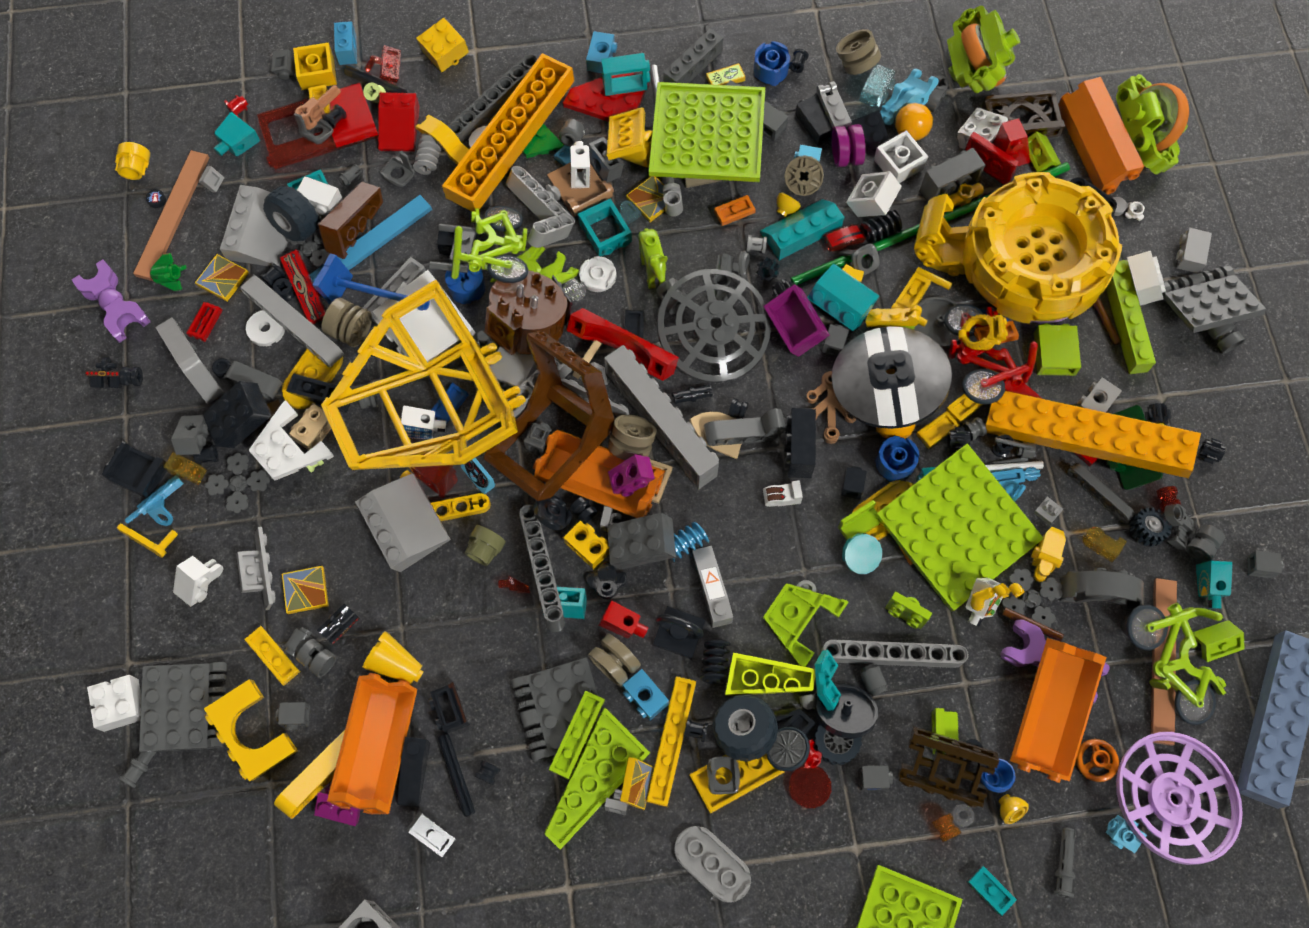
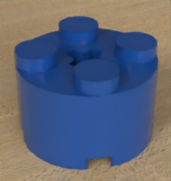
(771, 63)
(466, 287)
(888, 455)

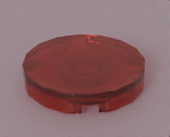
(809, 787)

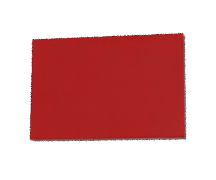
(997, 162)

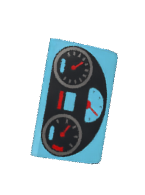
(478, 475)

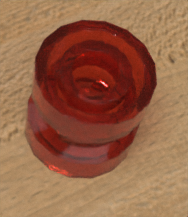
(1168, 496)

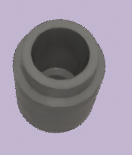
(297, 640)
(873, 680)

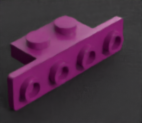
(332, 812)

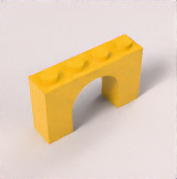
(224, 715)

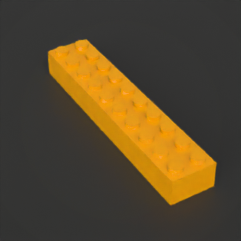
(508, 133)
(1094, 433)

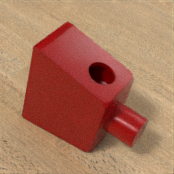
(614, 621)

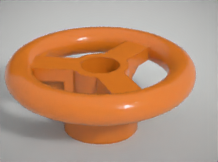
(1105, 760)

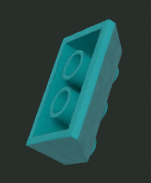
(843, 297)

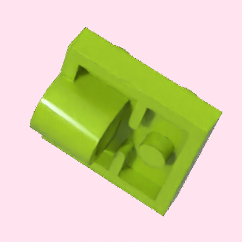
(909, 610)

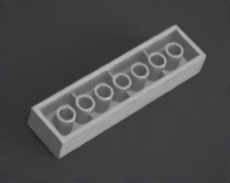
(655, 406)

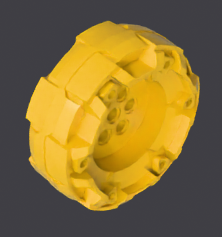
(1054, 213)

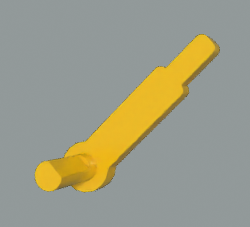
(159, 549)

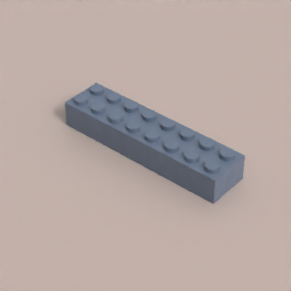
(1278, 724)

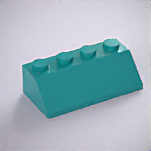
(802, 228)

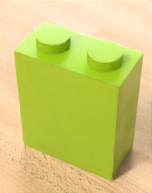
(1057, 350)

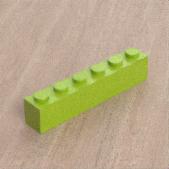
(1129, 320)

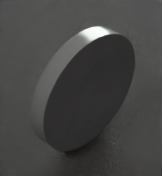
(934, 311)

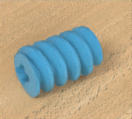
(689, 539)

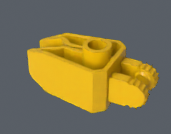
(1048, 553)

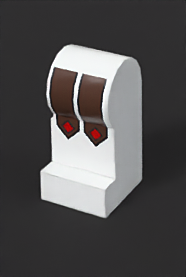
(783, 494)

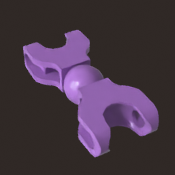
(118, 312)
(1033, 647)

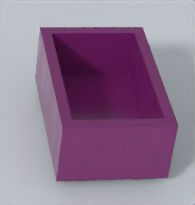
(796, 320)

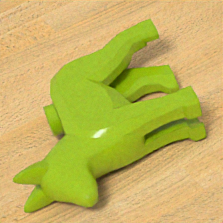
(533, 253)
(652, 256)

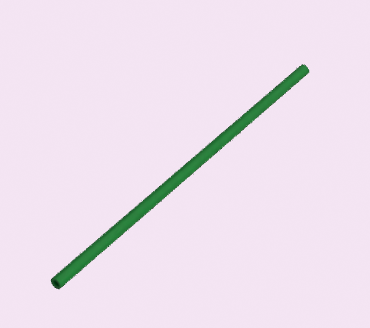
(905, 234)

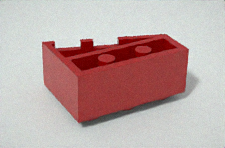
(1013, 141)

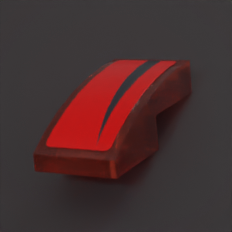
(844, 236)

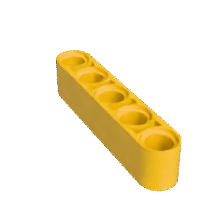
(310, 781)

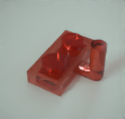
(388, 62)

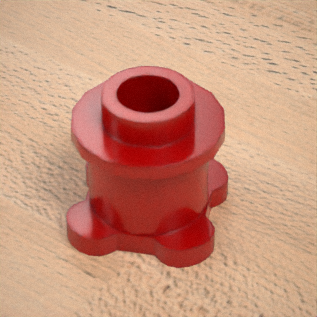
(236, 105)
(814, 757)

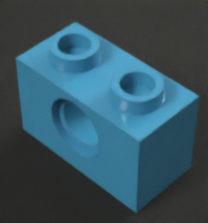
(345, 43)
(601, 47)
(639, 683)

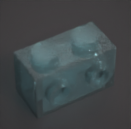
(877, 86)

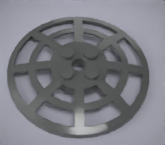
(706, 333)

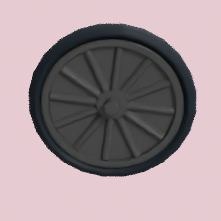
(789, 750)

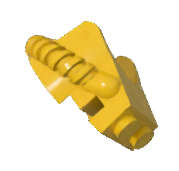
(996, 334)

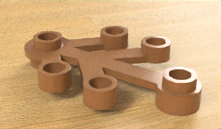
(830, 403)

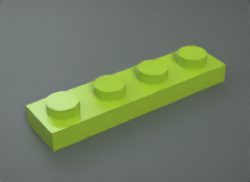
(577, 735)

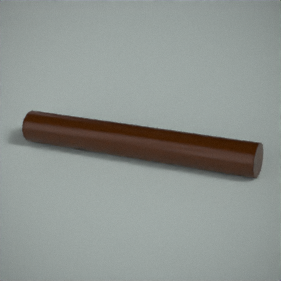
(1107, 322)
(1046, 630)

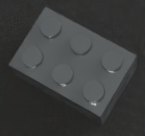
(951, 174)
(641, 541)

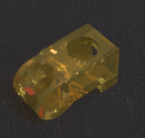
(185, 468)
(1103, 544)

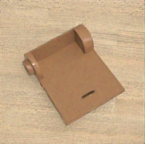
(580, 199)

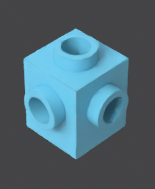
(1122, 834)

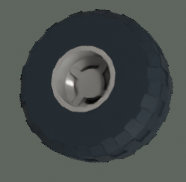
(291, 213)
(745, 727)

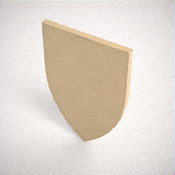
(698, 422)

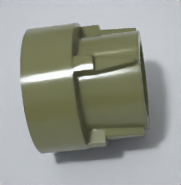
(484, 545)

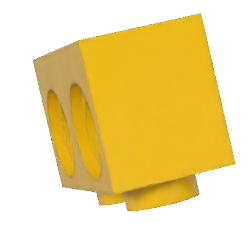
(583, 547)

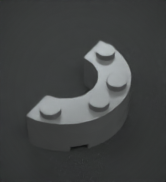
(1103, 586)

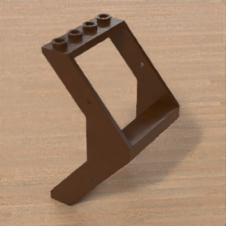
(549, 389)

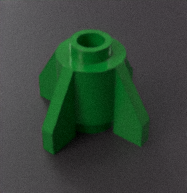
(167, 273)

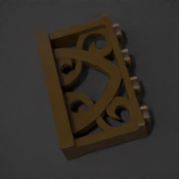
(1031, 102)

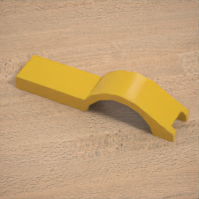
(445, 137)

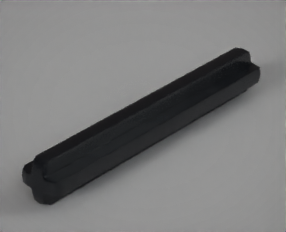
(368, 78)
(456, 775)

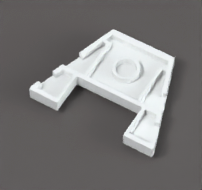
(278, 451)

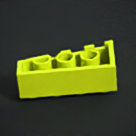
(764, 676)

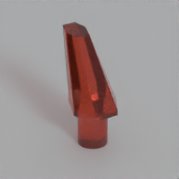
(514, 584)

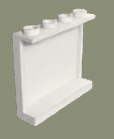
(427, 327)

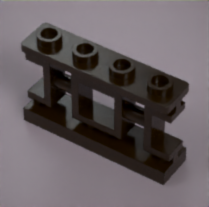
(953, 751)

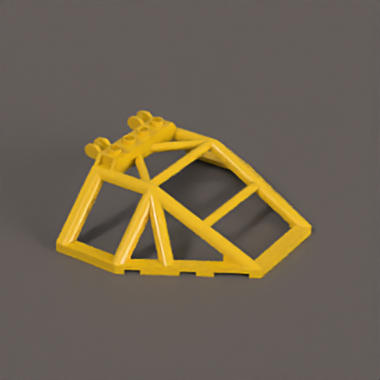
(418, 368)

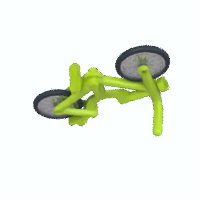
(503, 267)
(1148, 629)

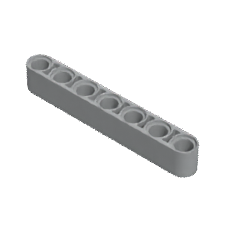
(292, 321)
(903, 650)

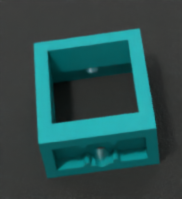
(624, 65)
(598, 213)

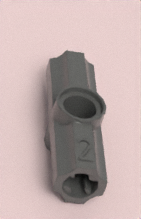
(724, 262)

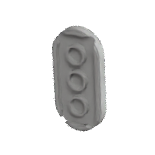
(712, 864)

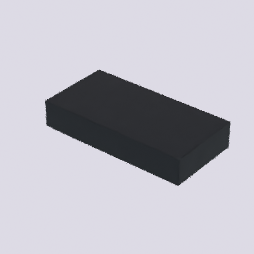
(634, 322)

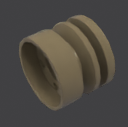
(792, 175)
(346, 322)

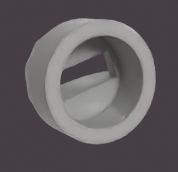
(808, 701)

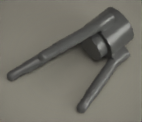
(1023, 449)

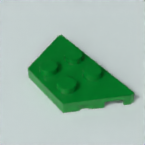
(542, 143)

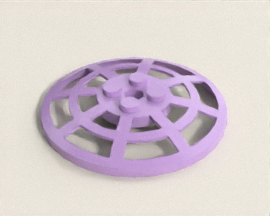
(1187, 794)

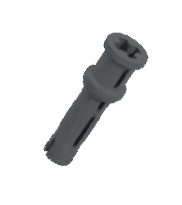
(137, 768)
(1065, 872)

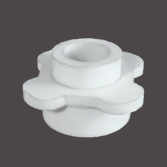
(1135, 206)

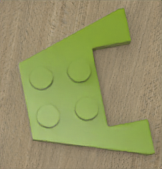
(793, 612)

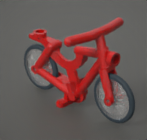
(982, 384)

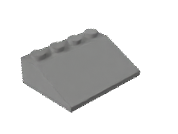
(249, 232)
(402, 522)

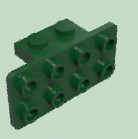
(1130, 475)

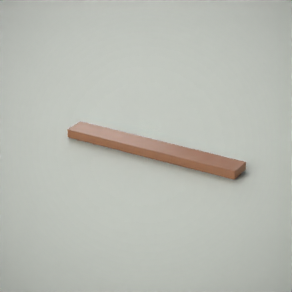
(172, 213)
(1163, 700)

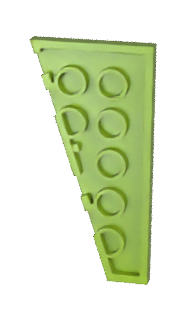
(594, 777)

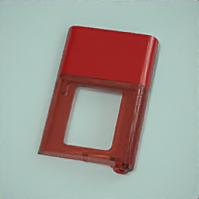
(352, 130)

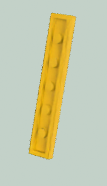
(671, 742)

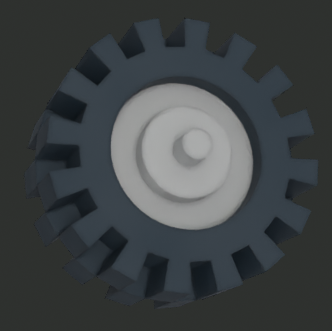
(1150, 527)

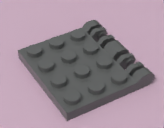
(1210, 302)
(556, 699)
(175, 706)

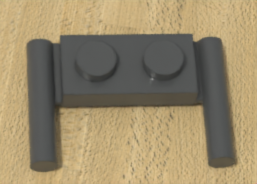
(468, 238)

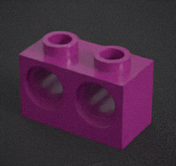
(631, 475)

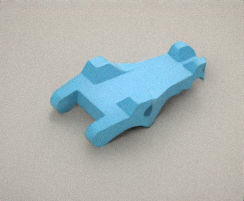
(910, 91)

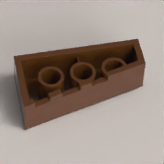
(350, 218)

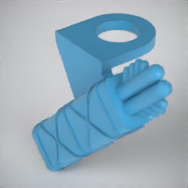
(1011, 478)
(155, 502)

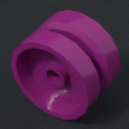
(848, 145)

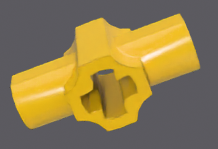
(966, 193)

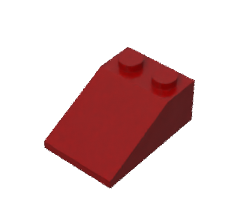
(398, 121)

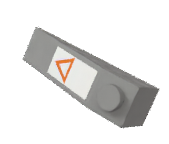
(712, 587)

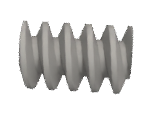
(426, 155)

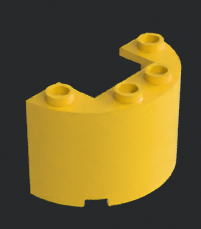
(937, 242)

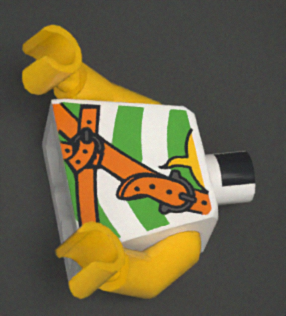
(987, 596)

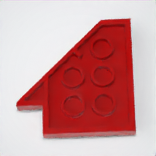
(591, 99)

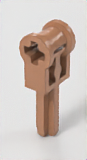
(313, 108)

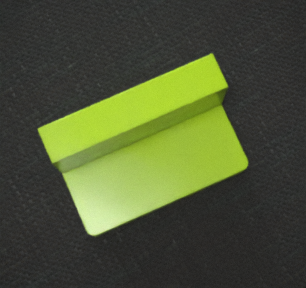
(1042, 152)
(859, 521)
(1220, 640)
(945, 723)

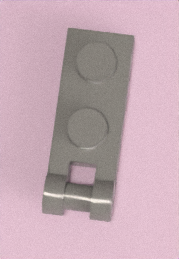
(833, 105)

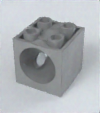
(367, 912)

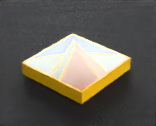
(648, 198)
(222, 277)
(305, 590)
(636, 783)

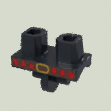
(96, 378)
(338, 624)

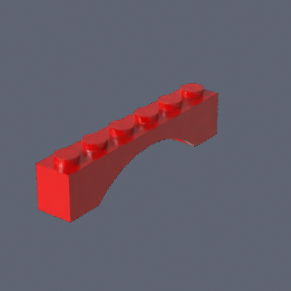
(593, 327)

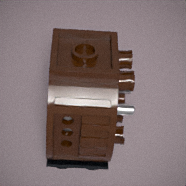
(526, 308)

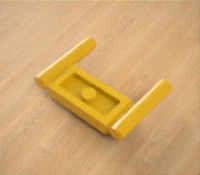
(916, 289)

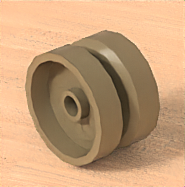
(858, 51)
(631, 436)
(614, 660)

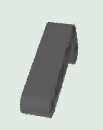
(746, 430)

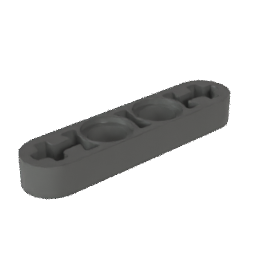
(1101, 493)

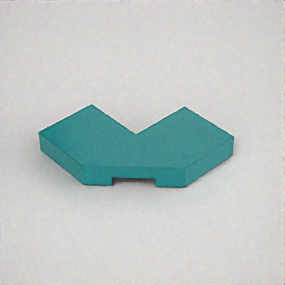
(824, 671)

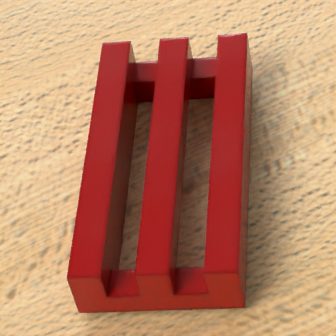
(207, 322)

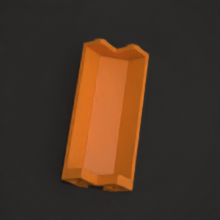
(1100, 135)
(592, 477)
(1058, 710)
(372, 745)

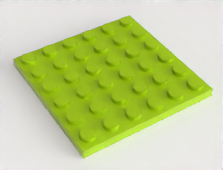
(707, 132)
(959, 526)

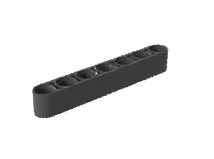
(491, 100)
(544, 574)

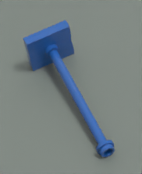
(335, 279)

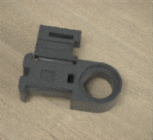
(1176, 516)

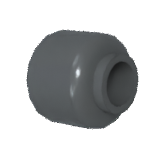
(571, 132)

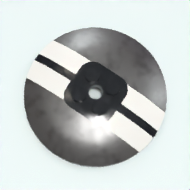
(897, 398)

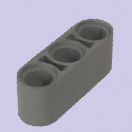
(268, 384)

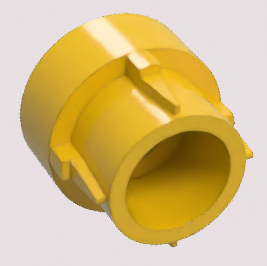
(132, 160)

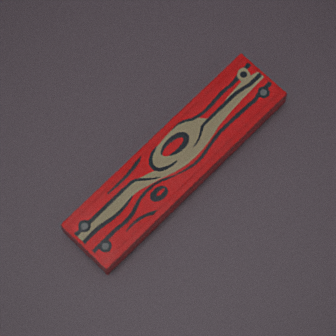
(303, 286)

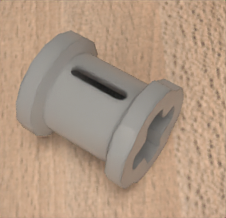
(750, 246)

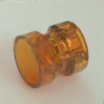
(946, 827)

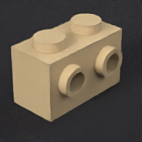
(311, 428)

